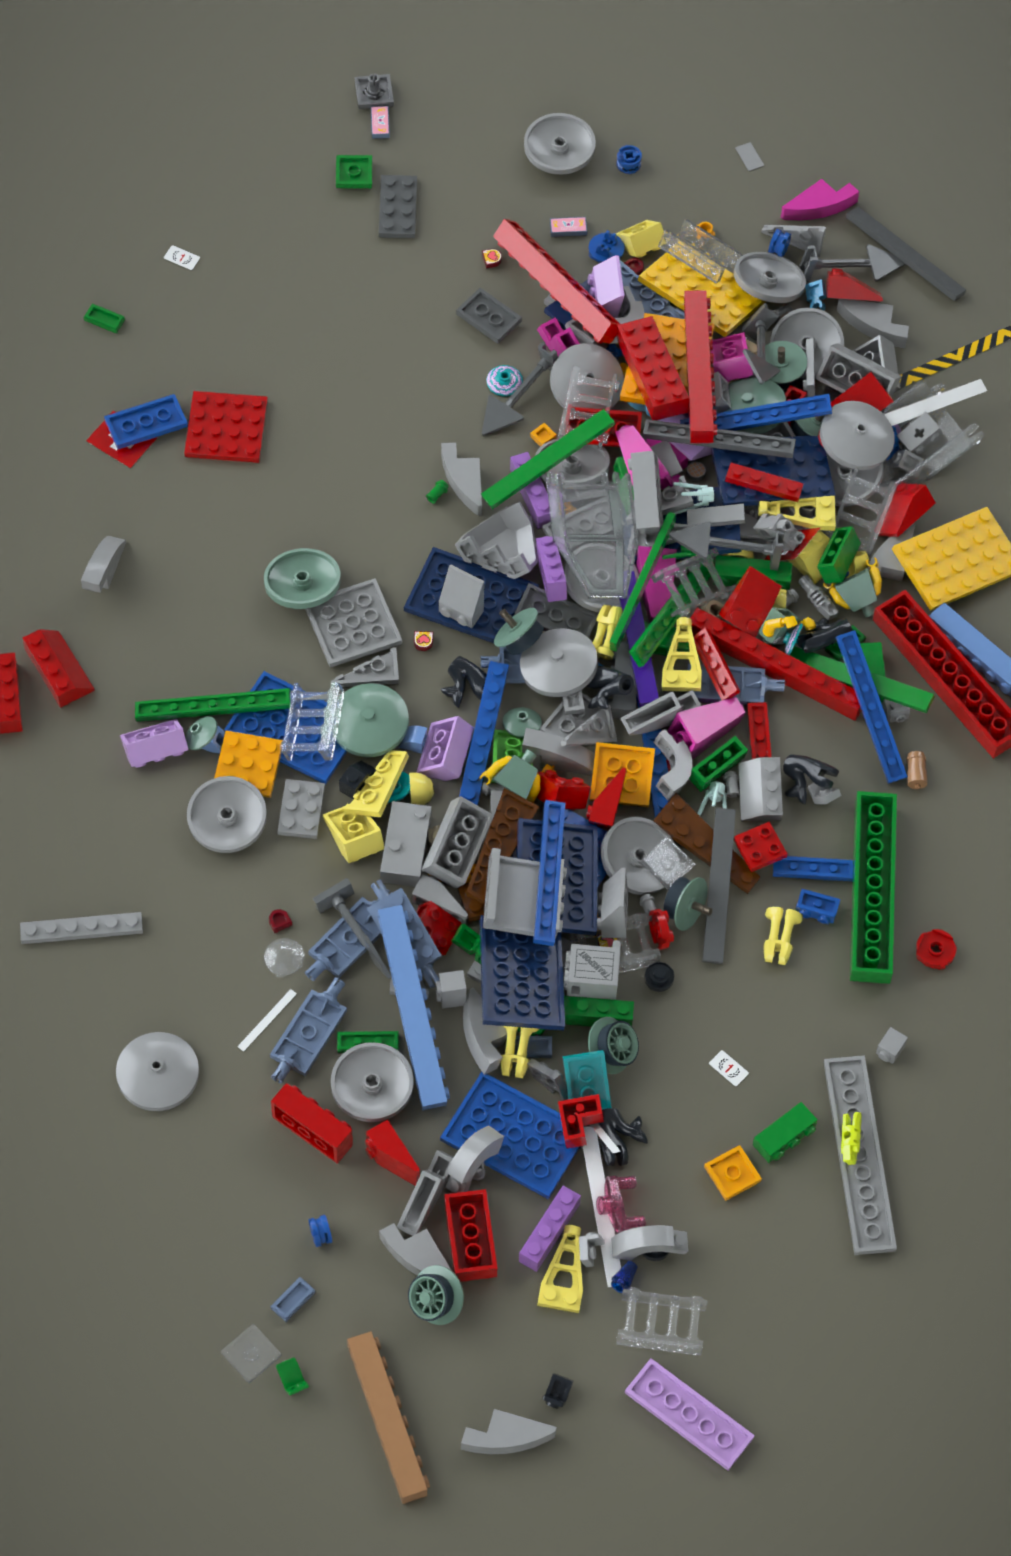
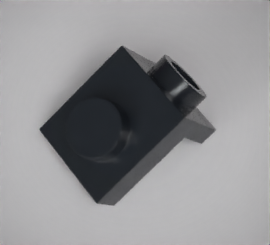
(558, 1391)

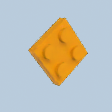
(732, 1172)

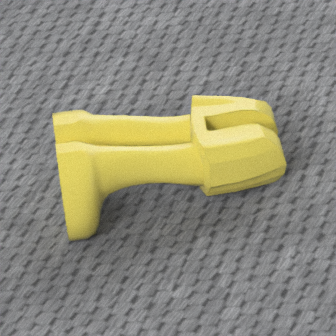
(607, 620)
(773, 944)
(521, 1057)

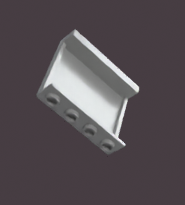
(513, 894)

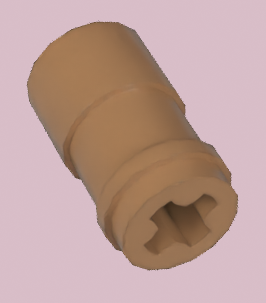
(916, 770)

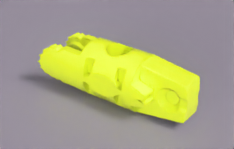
(851, 1137)

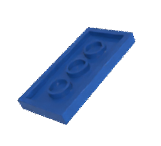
(146, 421)

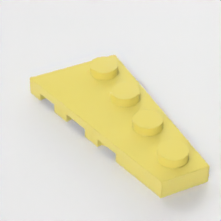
(379, 786)

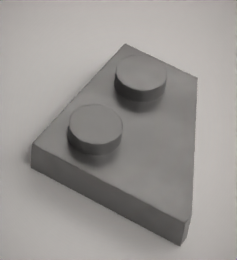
(549, 1078)

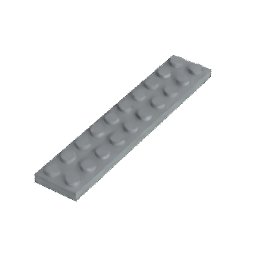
(865, 1181)

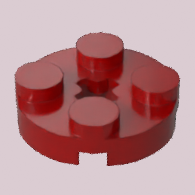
(659, 929)
(931, 939)

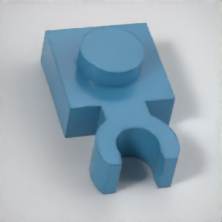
(815, 293)

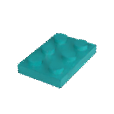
(587, 1076)

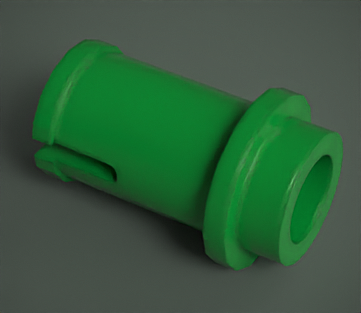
(439, 488)

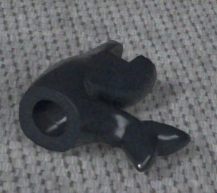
(823, 635)
(459, 671)
(611, 683)
(797, 765)
(612, 1122)

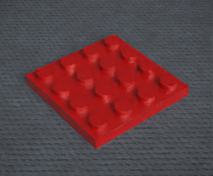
(226, 426)

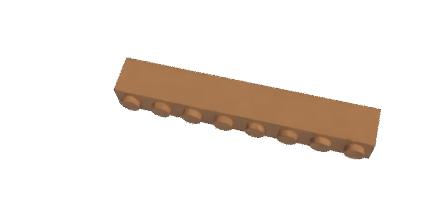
(387, 1417)

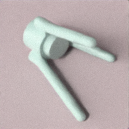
(704, 494)
(716, 794)

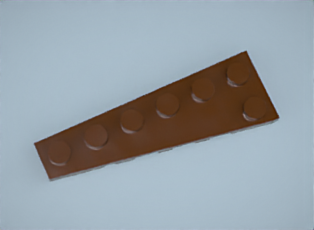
(502, 836)
(697, 837)

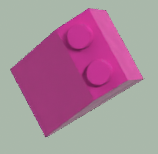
(729, 358)

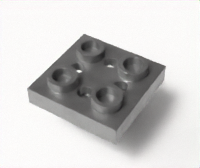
(375, 88)

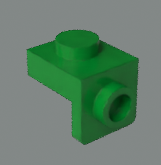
(466, 939)

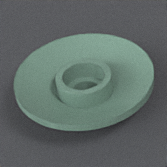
(519, 719)
(201, 733)

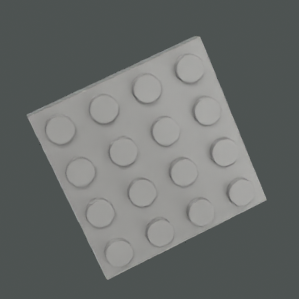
(354, 623)

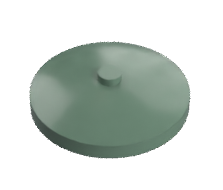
(750, 393)
(302, 578)
(372, 720)

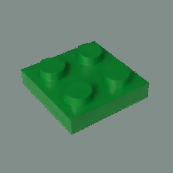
(353, 171)

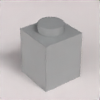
(891, 1045)

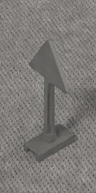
(880, 261)
(756, 329)
(500, 414)
(698, 539)
(335, 897)

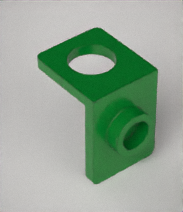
(291, 1376)

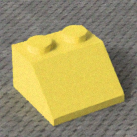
(641, 238)
(810, 556)

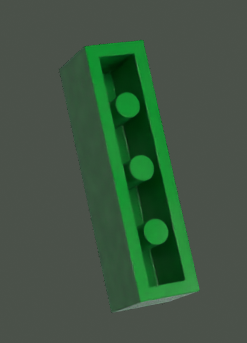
(733, 568)
(586, 1011)

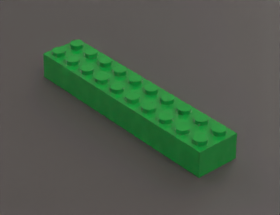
(873, 887)

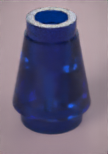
(624, 1277)

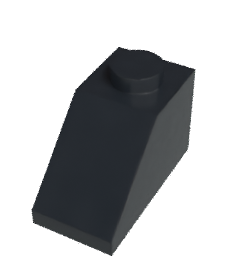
(355, 778)

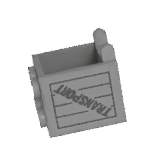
(592, 971)

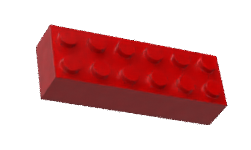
(652, 368)

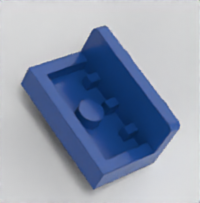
(817, 906)

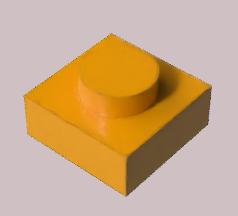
(542, 434)

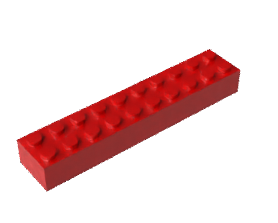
(946, 671)

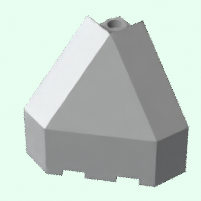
(502, 542)

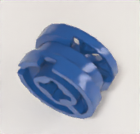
(629, 158)
(779, 243)
(320, 1230)

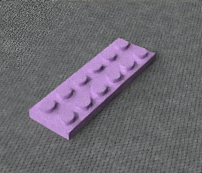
(689, 1414)

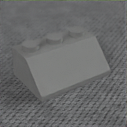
(881, 352)
(760, 789)
(614, 906)

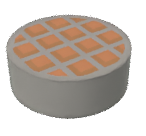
(696, 471)

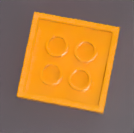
(251, 759)
(639, 763)

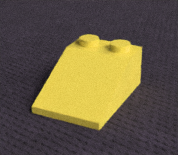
(354, 834)

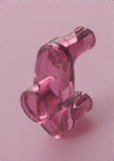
(613, 1205)

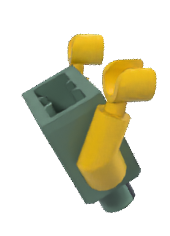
(858, 590)
(779, 623)
(516, 775)

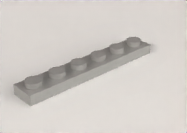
(81, 928)

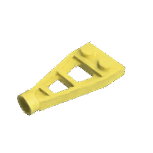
(823, 506)
(682, 679)
(561, 1297)

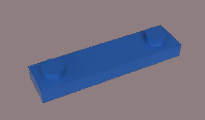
(814, 868)

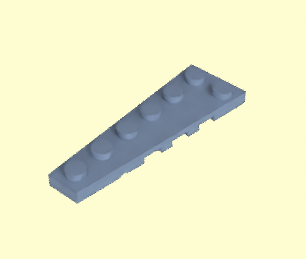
(651, 300)

